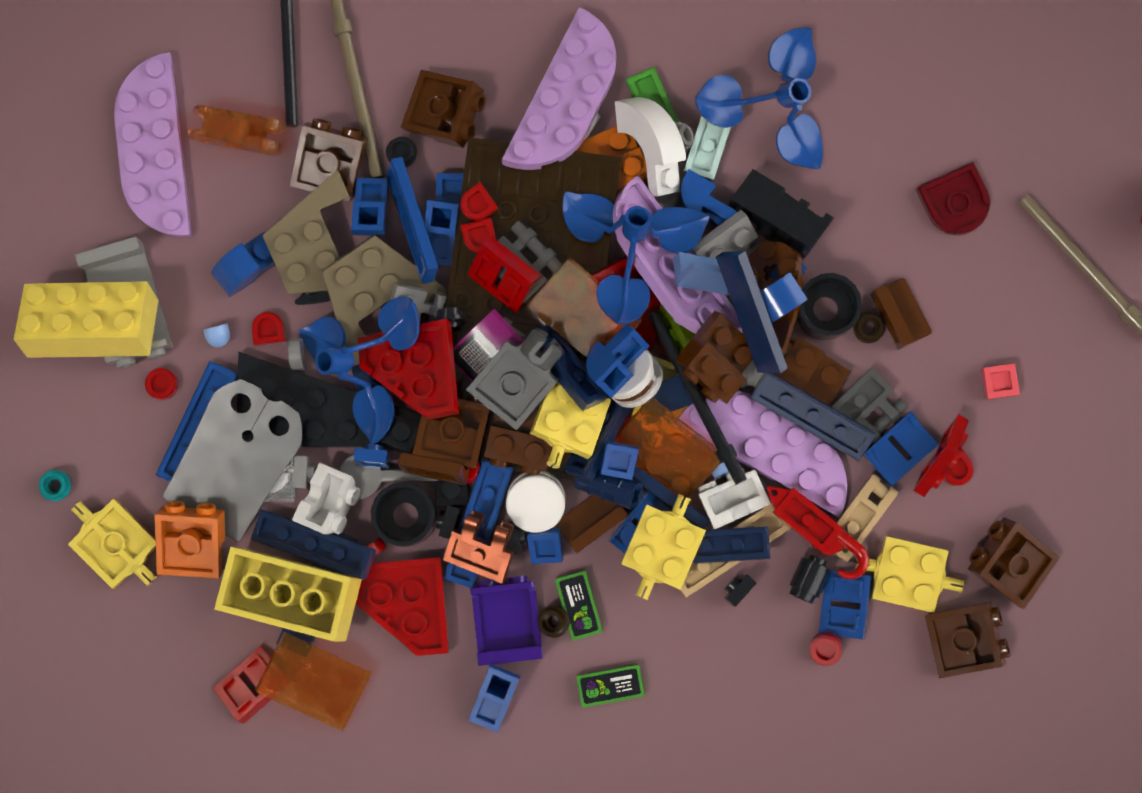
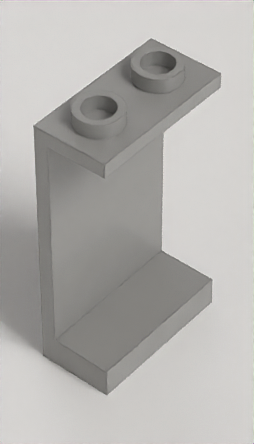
(126, 263)

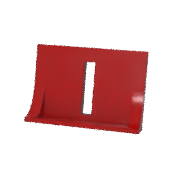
(516, 280)
(237, 694)

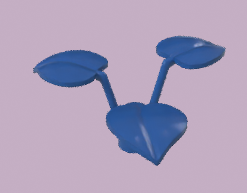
(795, 58)
(592, 214)
(325, 341)

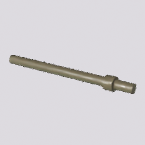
(343, 30)
(1128, 313)

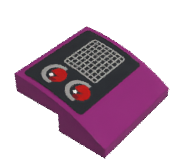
(482, 343)

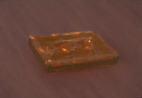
(571, 308)
(669, 448)
(313, 681)

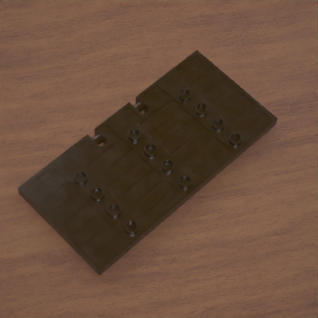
(537, 202)

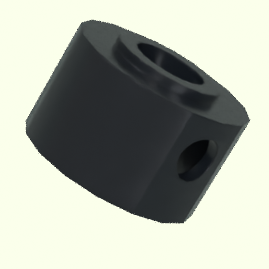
(845, 296)
(385, 505)

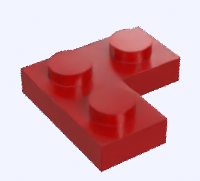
(945, 456)

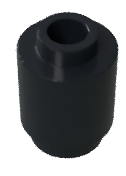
(809, 578)

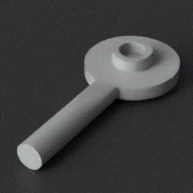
(371, 479)

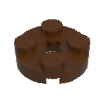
(774, 254)

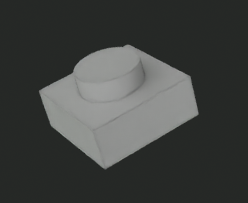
(303, 472)

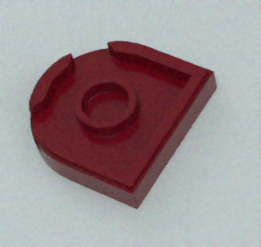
(956, 200)

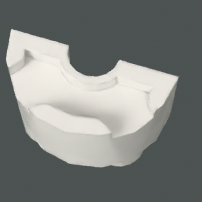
(327, 501)
(731, 501)

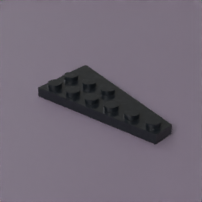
(322, 406)

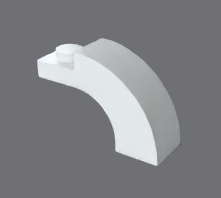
(658, 139)

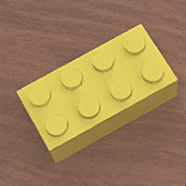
(86, 319)
(288, 594)

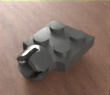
(517, 377)

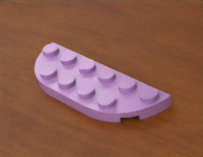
(566, 96)
(152, 147)
(656, 266)
(778, 450)

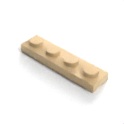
(702, 574)

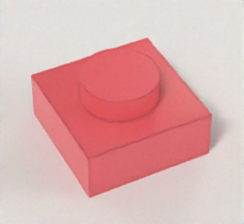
(1000, 381)

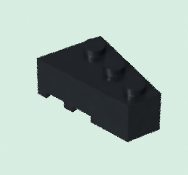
(779, 213)

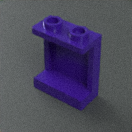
(506, 621)

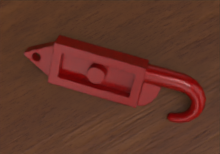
(816, 528)

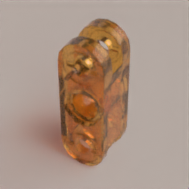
(237, 130)

